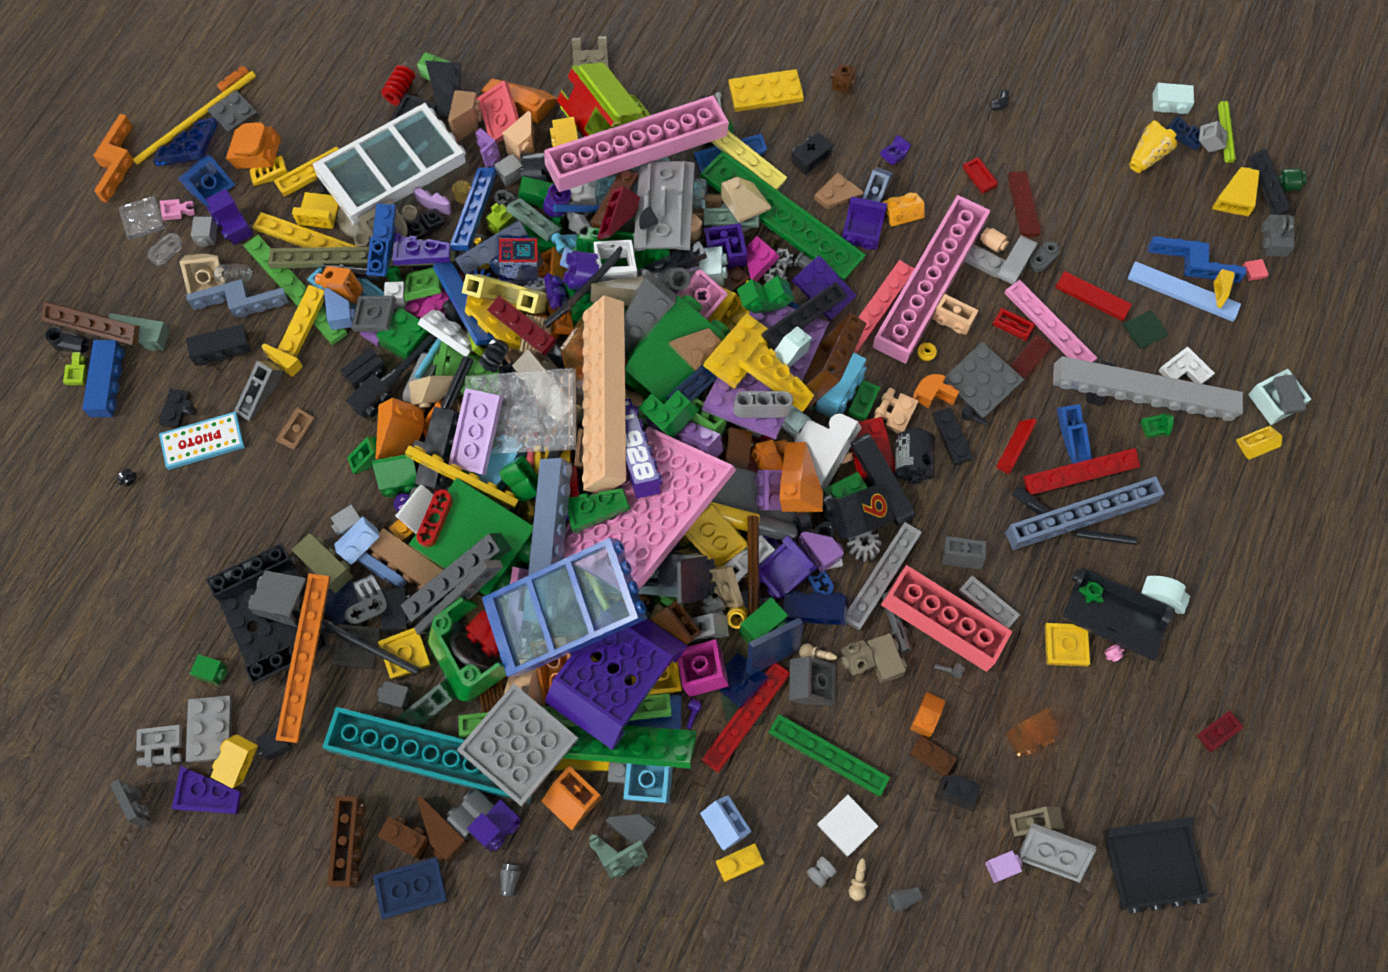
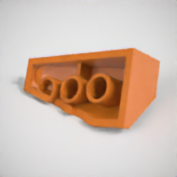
(528, 99)
(799, 481)

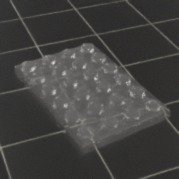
(535, 409)

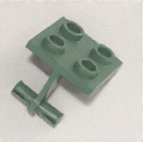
(615, 862)

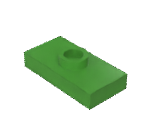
(440, 359)

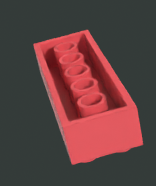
(947, 618)

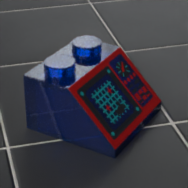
(518, 259)

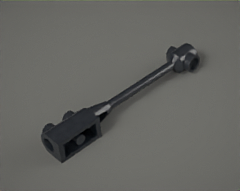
(378, 390)

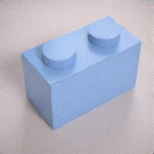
(356, 540)
(725, 822)

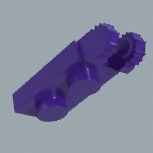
(555, 290)

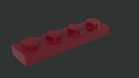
(521, 325)

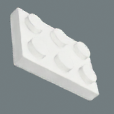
(447, 331)

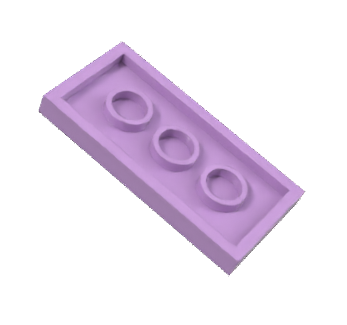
(475, 431)

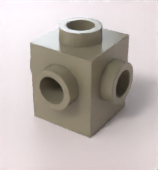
(857, 657)

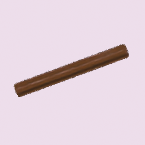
(753, 563)

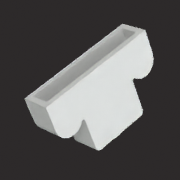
(829, 445)

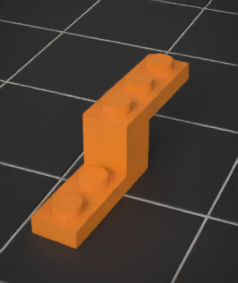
(114, 158)

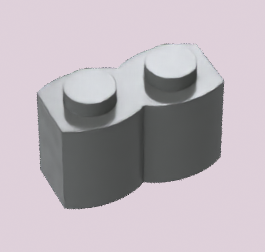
(461, 817)

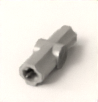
(578, 221)

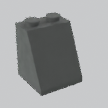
(279, 597)

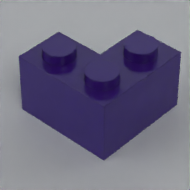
(228, 216)
(731, 240)
(494, 826)

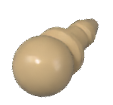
(810, 650)
(857, 890)

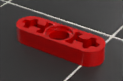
(445, 506)

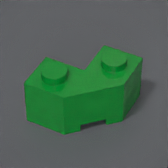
(769, 297)

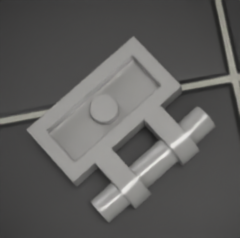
(158, 739)

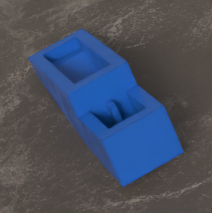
(1074, 433)

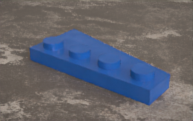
(705, 157)

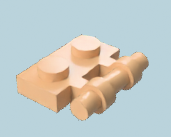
(902, 411)

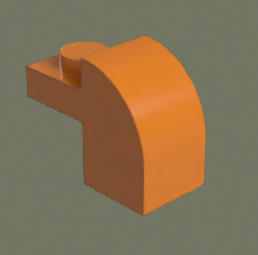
(932, 387)

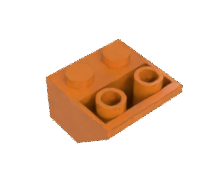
(571, 798)

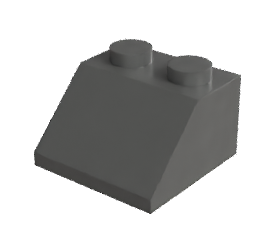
(812, 681)

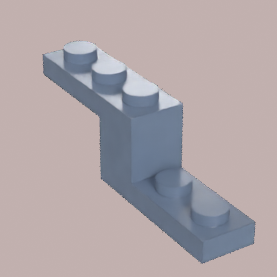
(237, 298)

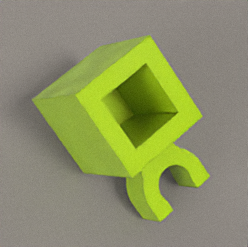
(499, 218)

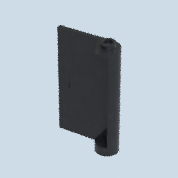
(1122, 617)

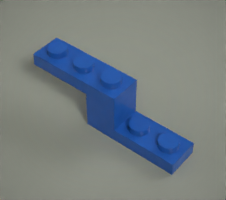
(1195, 258)

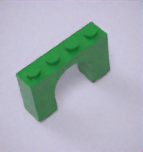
(534, 193)

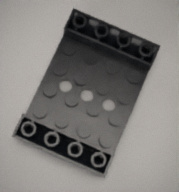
(272, 644)

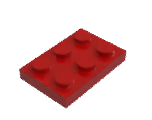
(877, 430)

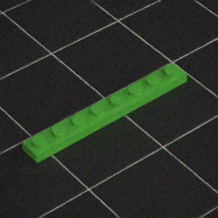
(292, 285)

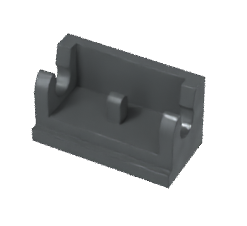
(964, 553)

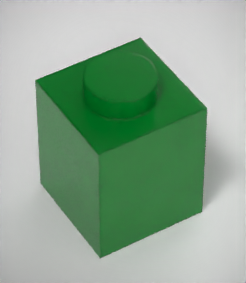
(208, 670)

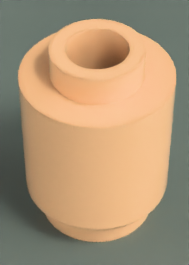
(994, 239)

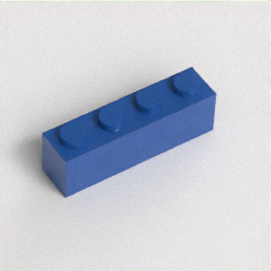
(103, 378)

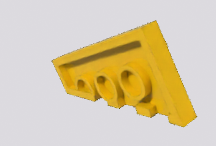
(770, 371)

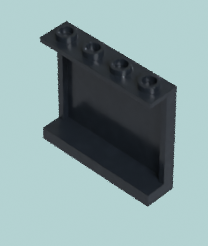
(1156, 865)

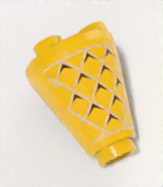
(1153, 146)

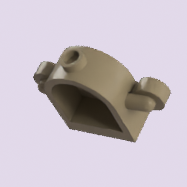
(366, 221)

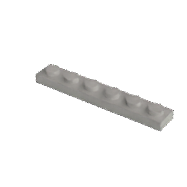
(882, 575)

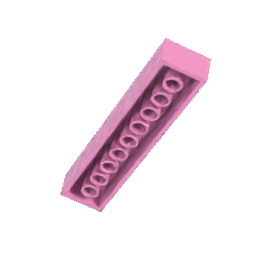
(635, 143)
(931, 279)

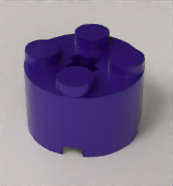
(580, 268)

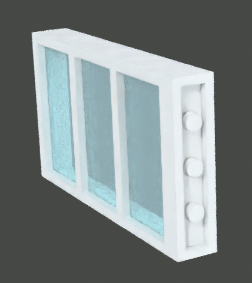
(390, 162)

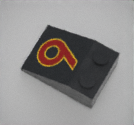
(861, 511)

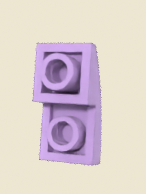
(431, 202)

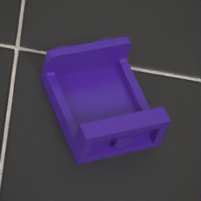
(864, 222)
(785, 568)

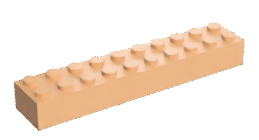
(604, 396)

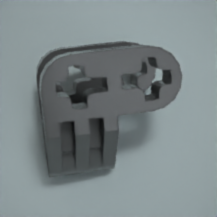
(367, 592)

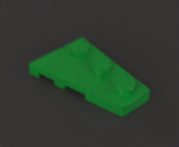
(595, 508)

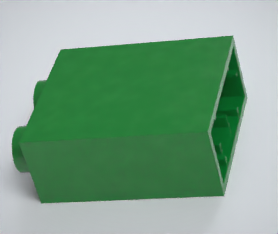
(653, 364)
(467, 523)

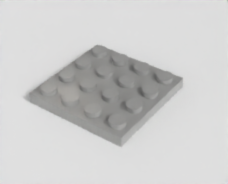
(517, 744)

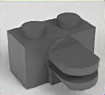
(1278, 235)

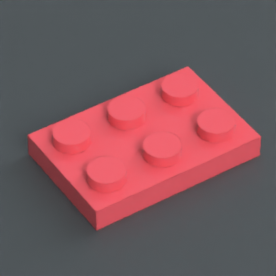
(498, 110)

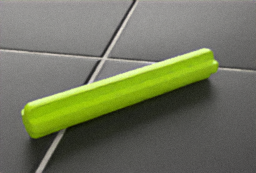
(1225, 121)

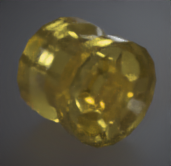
(463, 187)

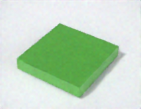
(421, 284)

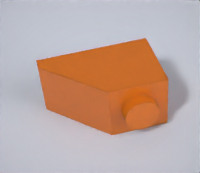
(927, 715)

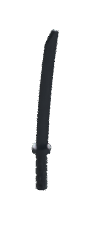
(567, 305)

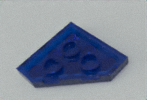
(187, 145)

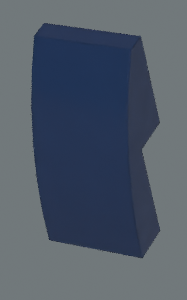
(1184, 133)

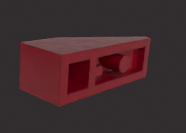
(620, 209)

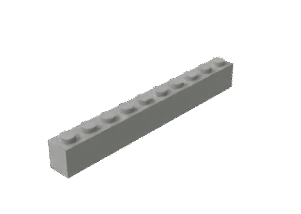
(1147, 388)

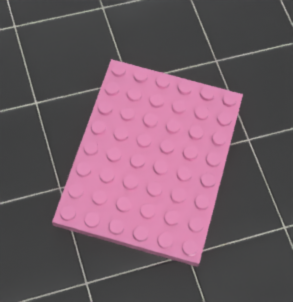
(662, 519)

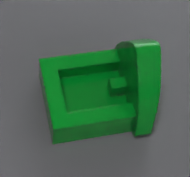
(1157, 425)

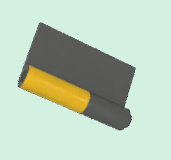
(738, 501)

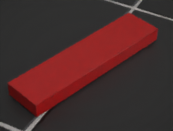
(1093, 296)

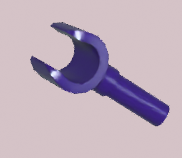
(695, 706)

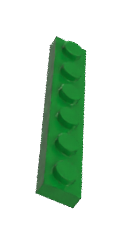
(829, 755)

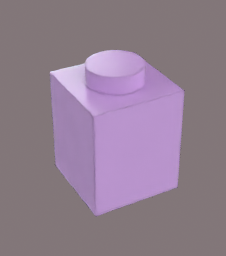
(1004, 866)

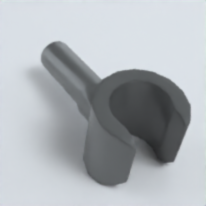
(957, 671)

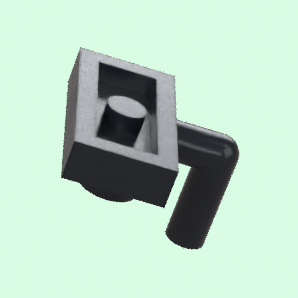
(175, 407)

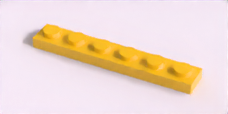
(453, 471)

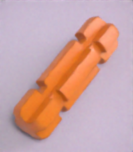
(232, 78)

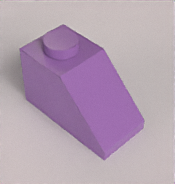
(821, 549)

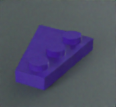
(418, 251)
(204, 795)

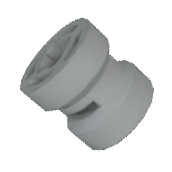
(821, 872)

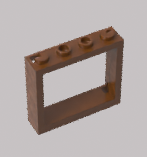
(837, 352)

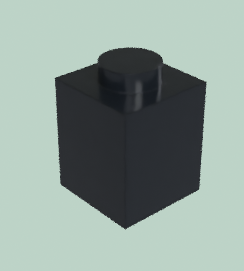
(271, 748)

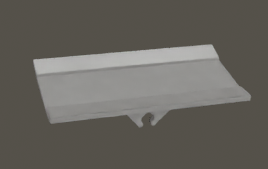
(670, 194)

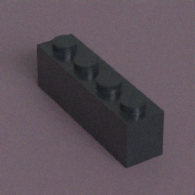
(439, 443)

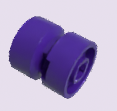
(555, 197)

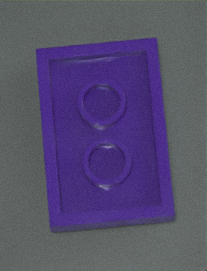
(818, 277)

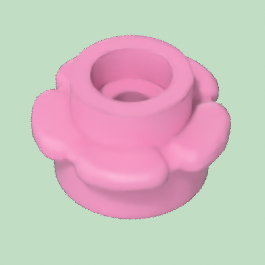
(1114, 653)

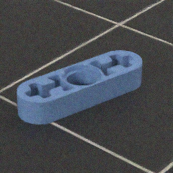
(382, 570)

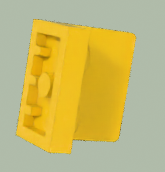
(316, 211)

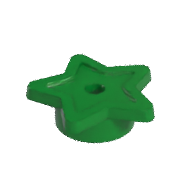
(1094, 587)

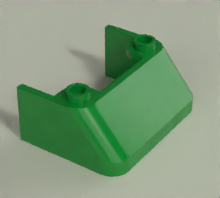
(467, 680)

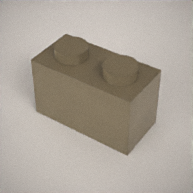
(886, 658)

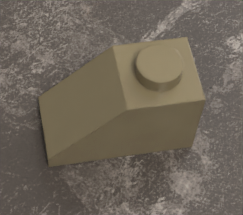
(1046, 817)

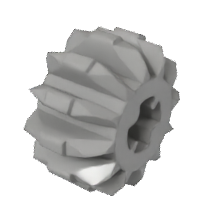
(869, 550)

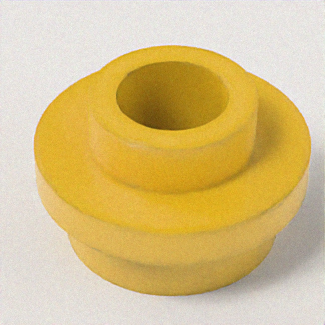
(924, 355)

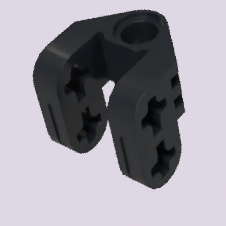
(829, 525)

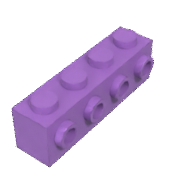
(697, 437)

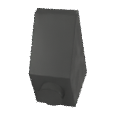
(633, 827)

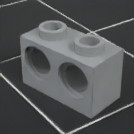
(711, 626)

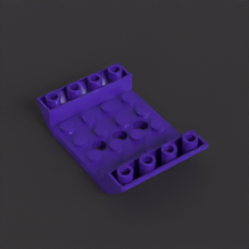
(602, 700)

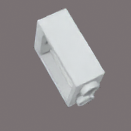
(605, 250)

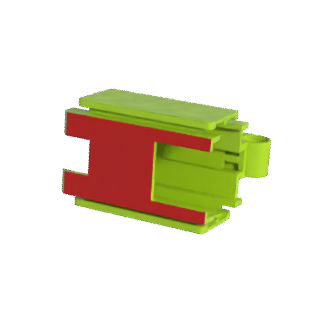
(598, 100)

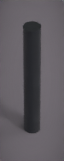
(1106, 537)

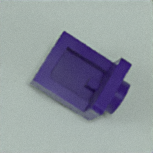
(896, 151)

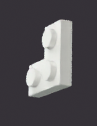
(1187, 363)

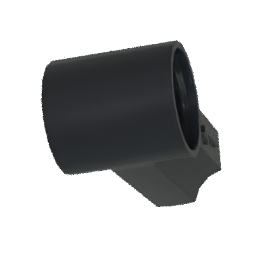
(66, 340)

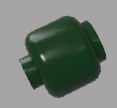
(1292, 179)

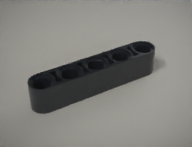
(879, 472)

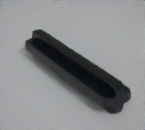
(457, 383)

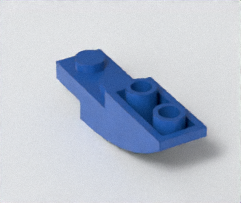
(382, 241)

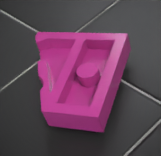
(759, 258)

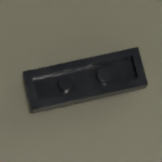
(952, 436)

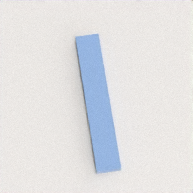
(1182, 291)

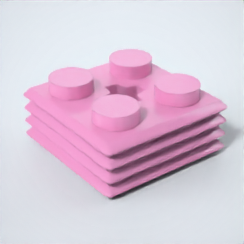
(712, 291)

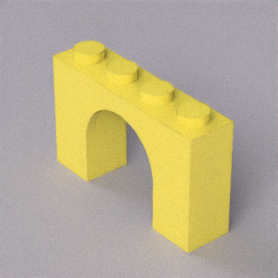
(523, 297)

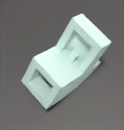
(1167, 591)

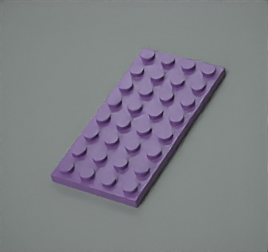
(722, 396)

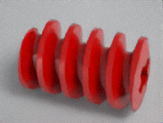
(398, 84)

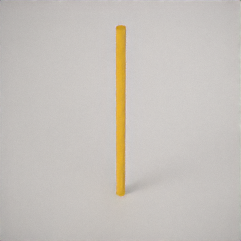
(192, 119)

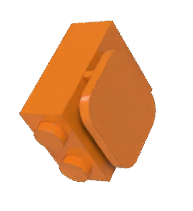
(253, 146)

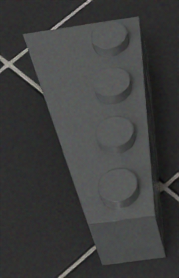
(646, 309)

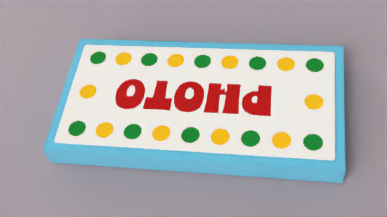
(201, 440)

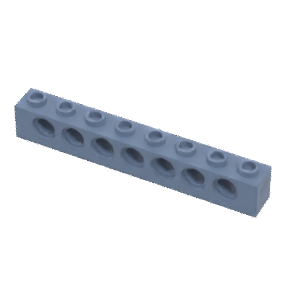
(1084, 513)

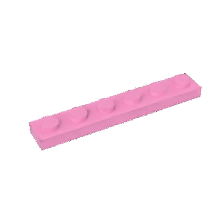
(1048, 323)

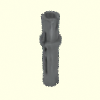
(899, 630)

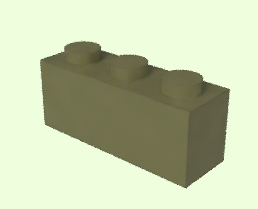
(323, 561)

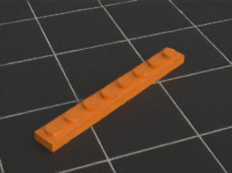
(303, 658)

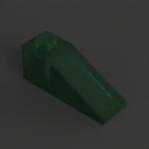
(427, 705)

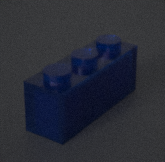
(816, 608)

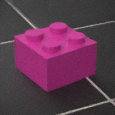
(702, 668)

